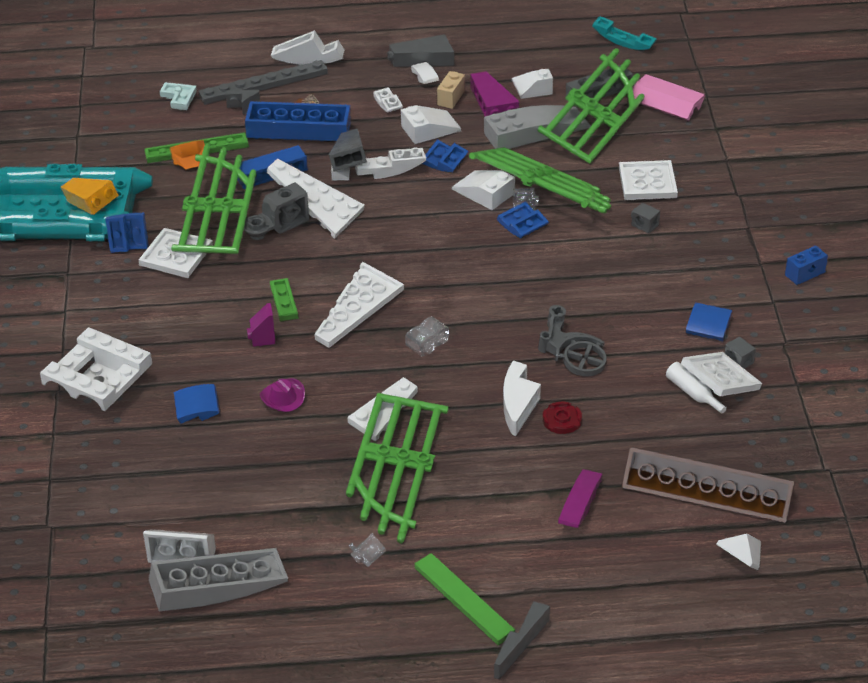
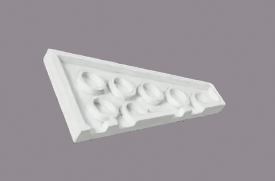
(324, 202)
(357, 302)

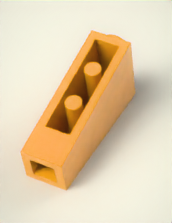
(89, 193)

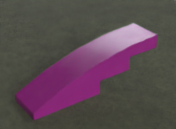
(580, 498)

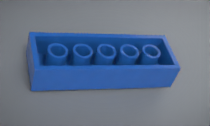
(297, 121)

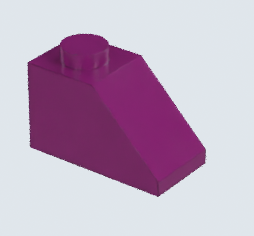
(262, 327)

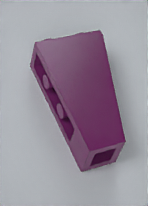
(491, 94)

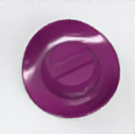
(283, 395)

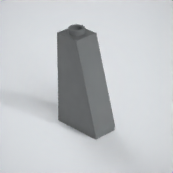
(433, 50)
(347, 151)

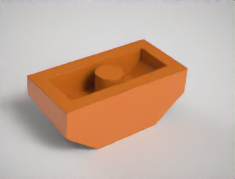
(185, 154)

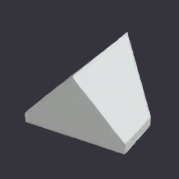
(744, 548)

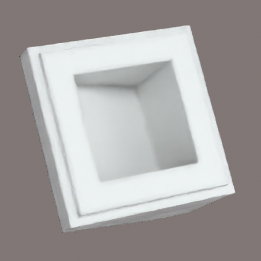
(340, 174)

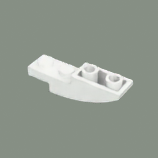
(395, 163)

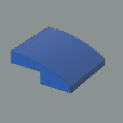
(444, 157)
(522, 220)
(127, 232)
(708, 321)
(195, 402)

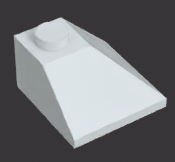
(534, 84)

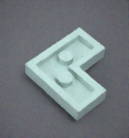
(179, 93)

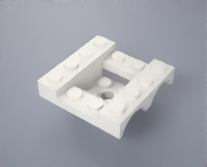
(112, 373)

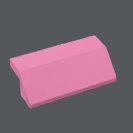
(668, 97)

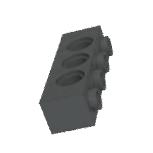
(599, 83)

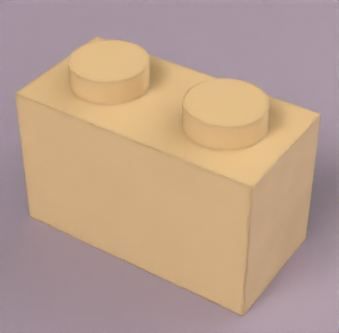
(451, 89)

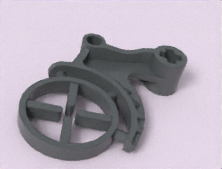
(555, 341)

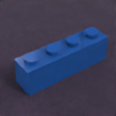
(293, 156)

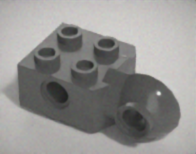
(280, 211)

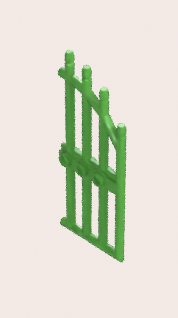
(591, 106)
(536, 173)
(212, 204)
(400, 457)

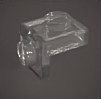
(525, 194)
(368, 550)

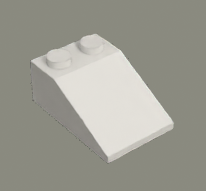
(427, 123)
(487, 187)

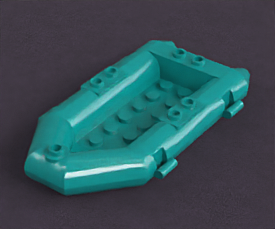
(37, 208)

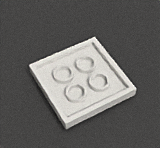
(648, 180)
(162, 258)
(721, 374)

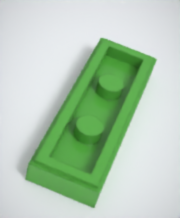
(283, 299)

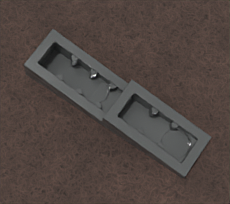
(517, 642)

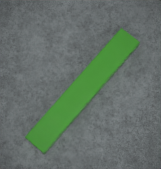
(230, 142)
(464, 598)

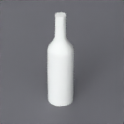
(692, 386)

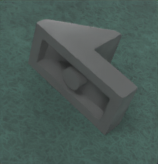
(241, 98)

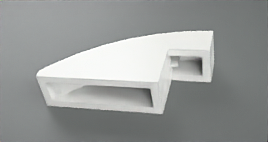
(307, 49)
(519, 396)

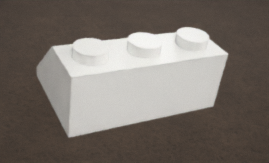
(176, 545)

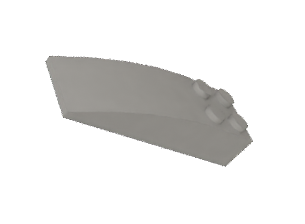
(520, 125)
(214, 578)

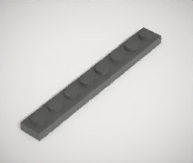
(265, 81)

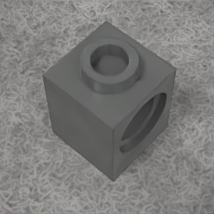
(645, 218)
(740, 352)

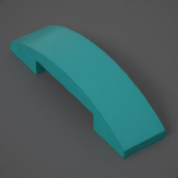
(622, 38)

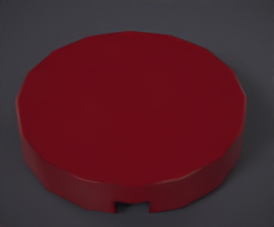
(562, 417)

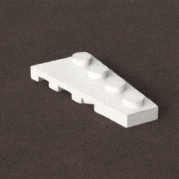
(360, 418)

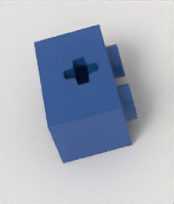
(806, 265)

